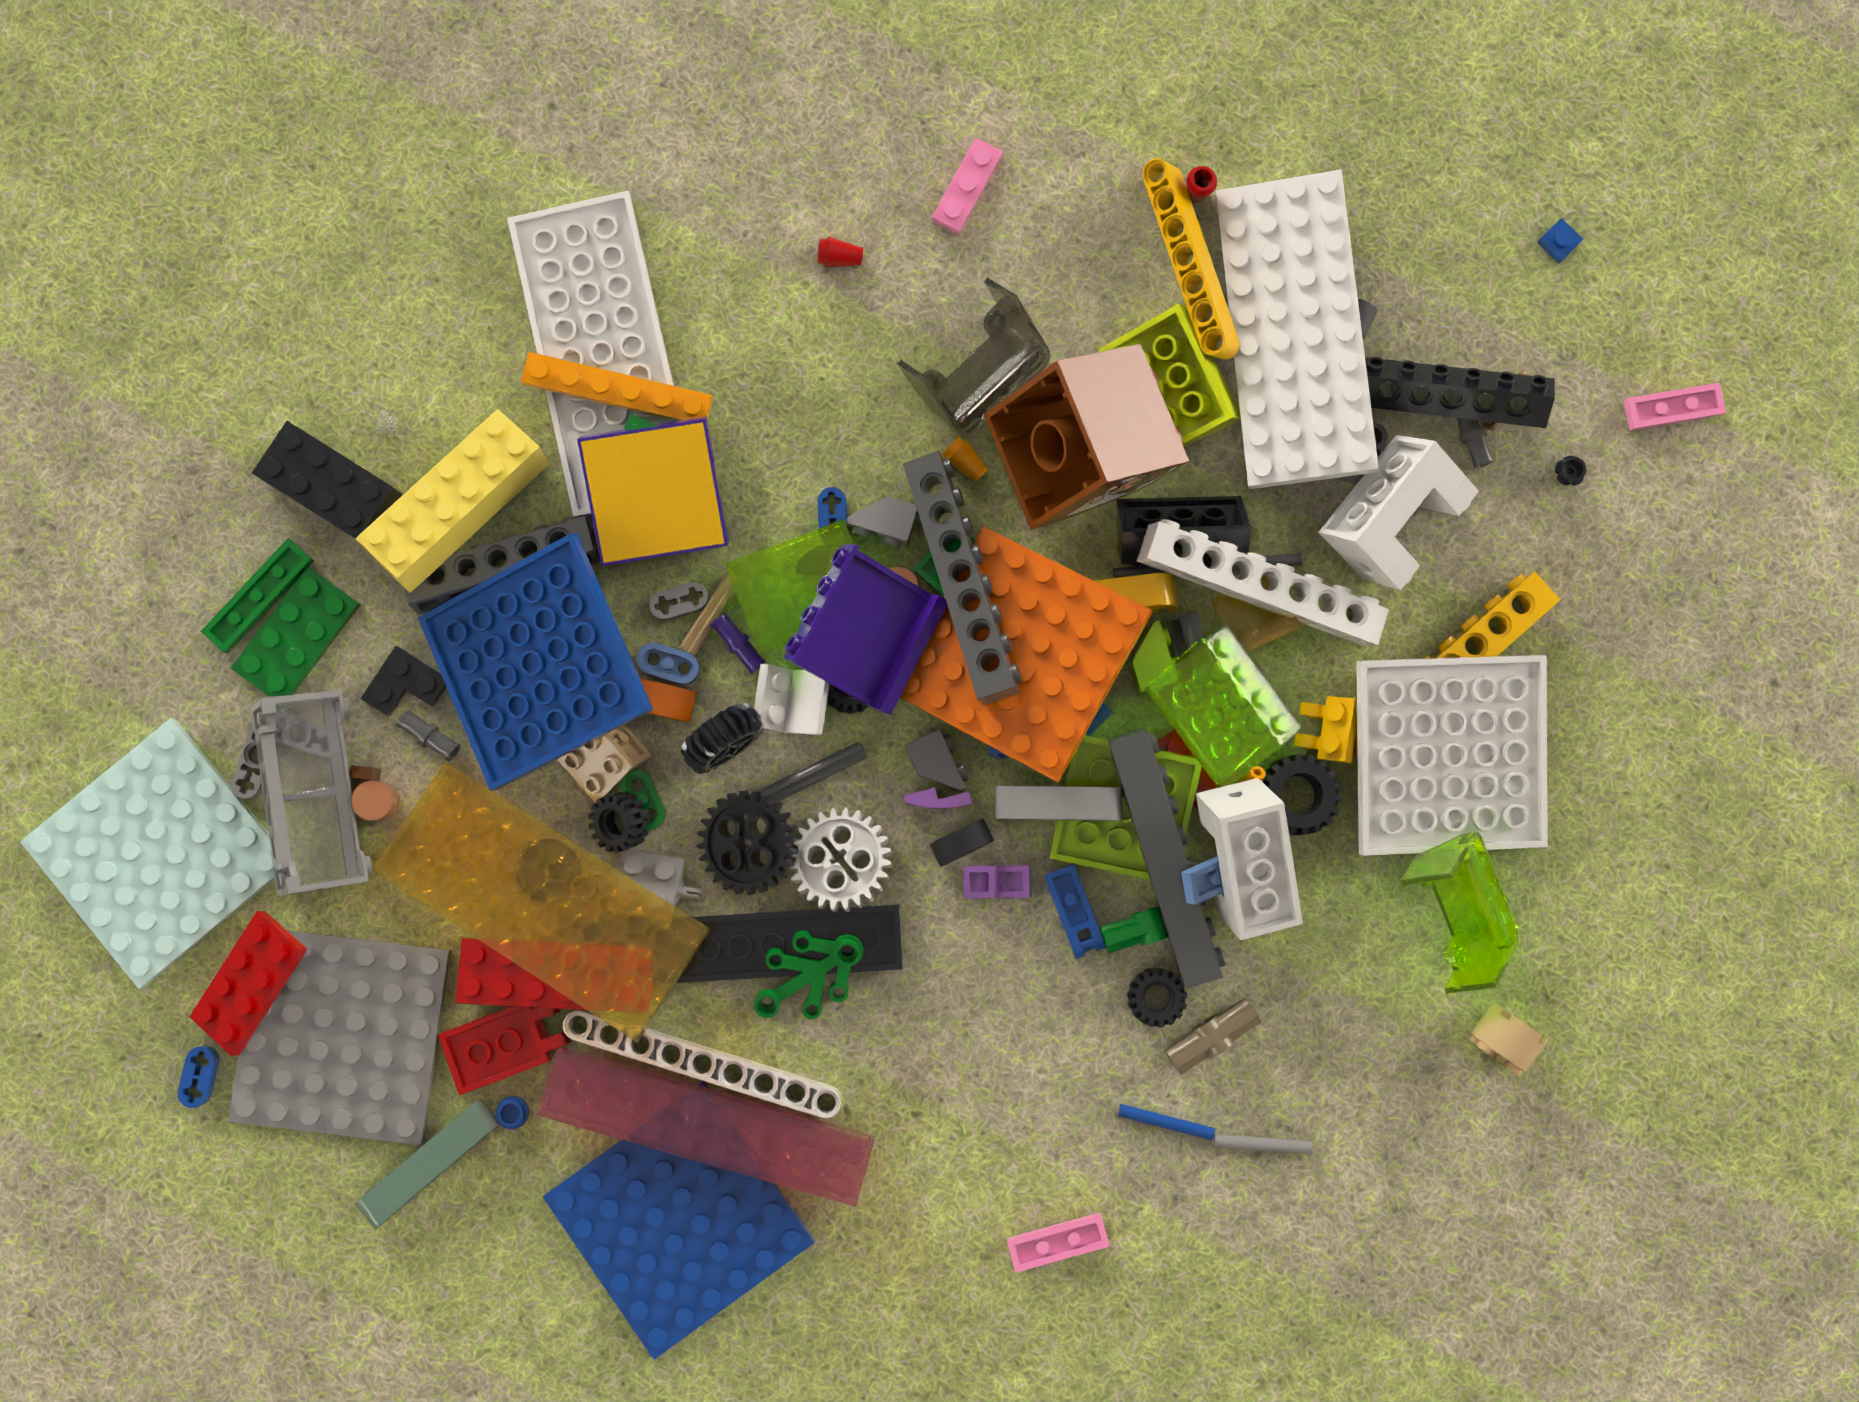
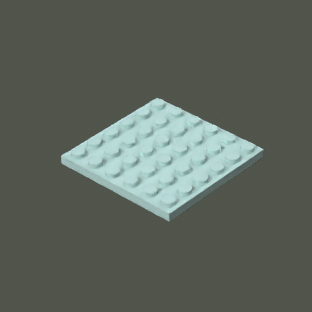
(155, 853)

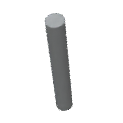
(1262, 1144)

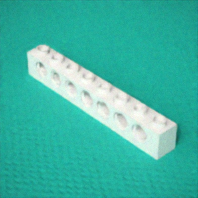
(1367, 613)

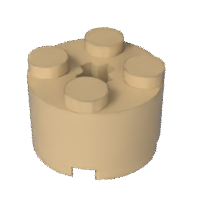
(1509, 1037)

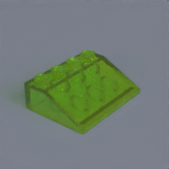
(783, 581)
(1222, 707)

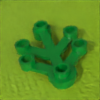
(812, 971)

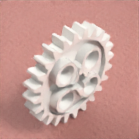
(817, 877)

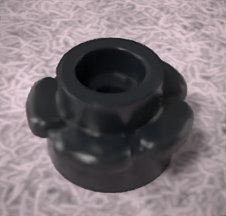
(1577, 466)

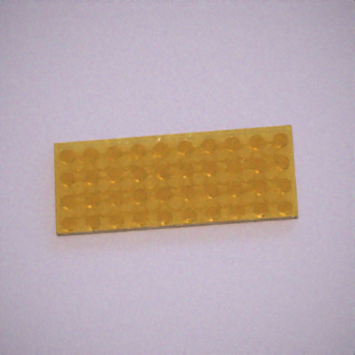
(541, 901)

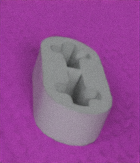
(678, 593)

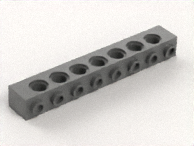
(922, 476)

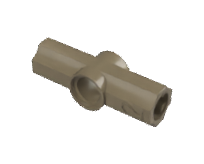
(1213, 1036)

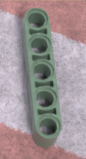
(427, 1164)

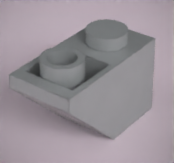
(885, 519)

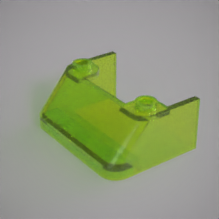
(1473, 909)

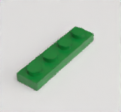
(257, 596)

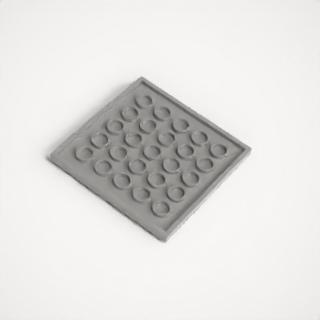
(347, 1042)

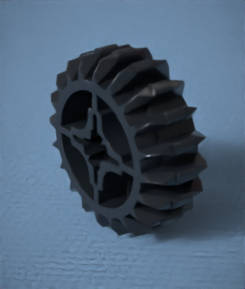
(722, 738)

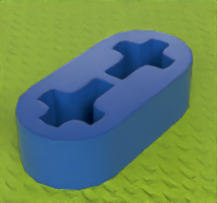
(823, 509)
(191, 1074)

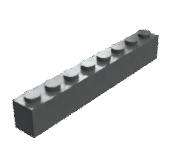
(1165, 856)

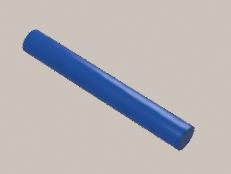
(1166, 1122)

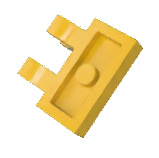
(1337, 731)

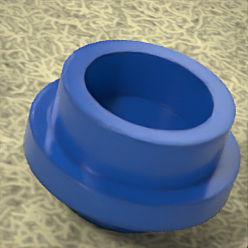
(512, 1112)

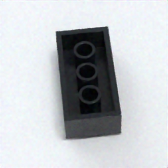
(324, 481)

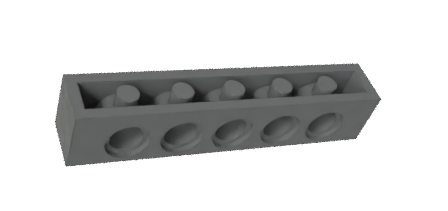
(485, 556)

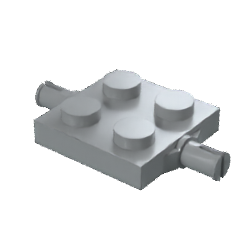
(658, 874)

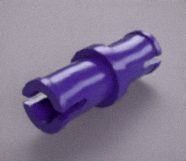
(738, 642)

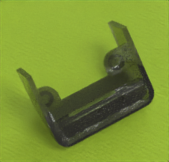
(991, 373)

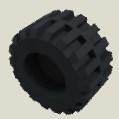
(1324, 789)

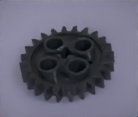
(774, 841)

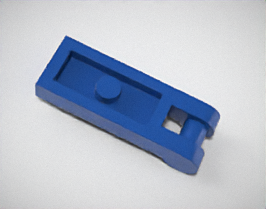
(1074, 910)

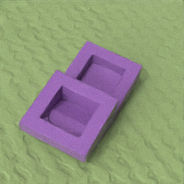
(929, 799)
(997, 881)

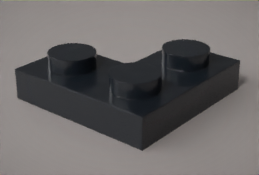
(401, 674)

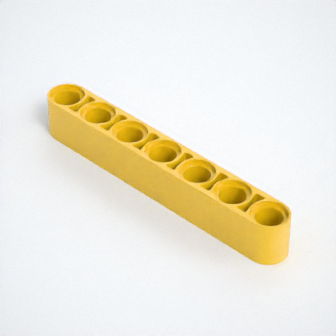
(1200, 268)

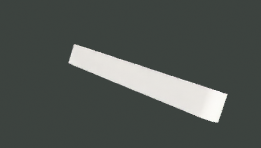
(717, 1074)

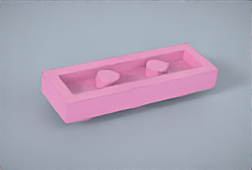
(967, 186)
(1674, 406)
(1057, 1242)

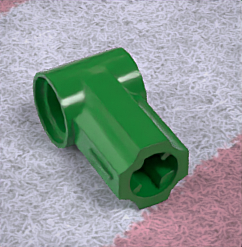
(1140, 929)

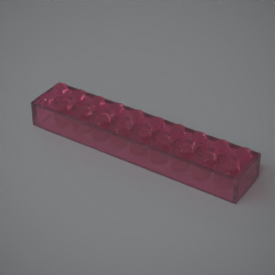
(706, 1126)

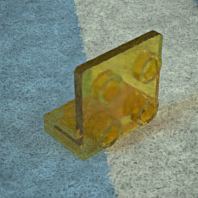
(1252, 624)

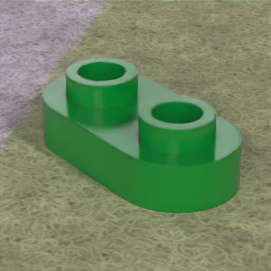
(647, 794)

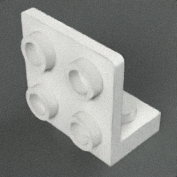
(791, 700)

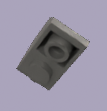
(934, 761)

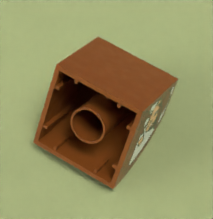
(1085, 434)

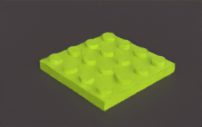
(1114, 844)

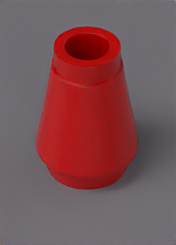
(1201, 183)
(838, 253)

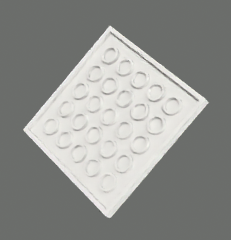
(1451, 752)

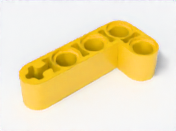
(1150, 590)

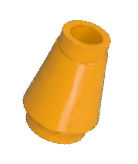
(965, 459)

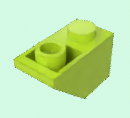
(1151, 657)

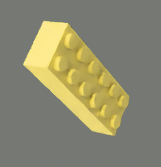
(453, 500)

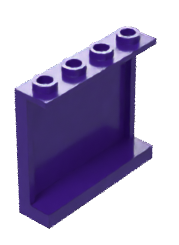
(865, 629)

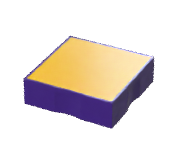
(653, 491)

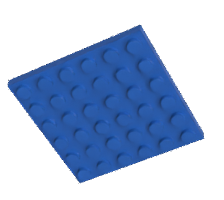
(534, 662)
(674, 1236)

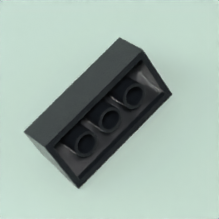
(1218, 517)

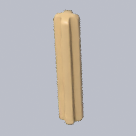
(712, 611)

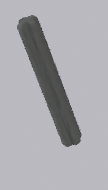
(815, 773)

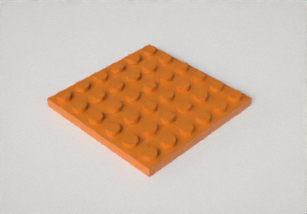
(1066, 643)

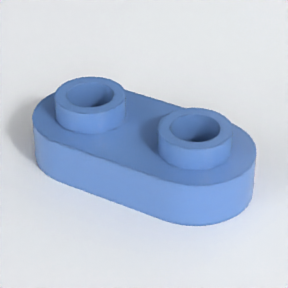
(669, 663)

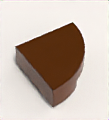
(365, 773)

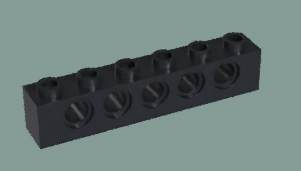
(1430, 391)

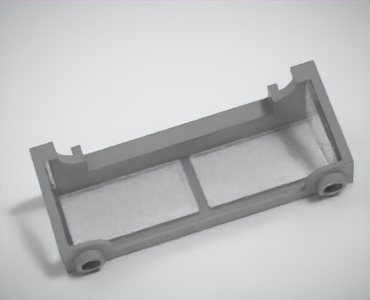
(308, 792)

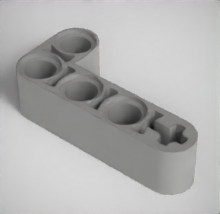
(1058, 803)

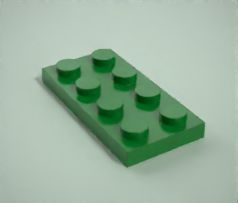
(295, 635)

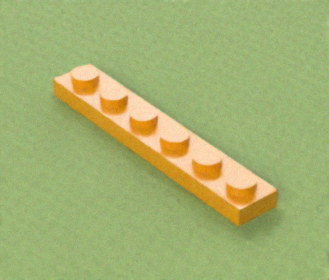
(614, 388)

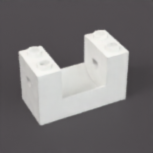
(1366, 522)
(1252, 858)

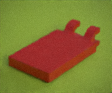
(499, 1046)

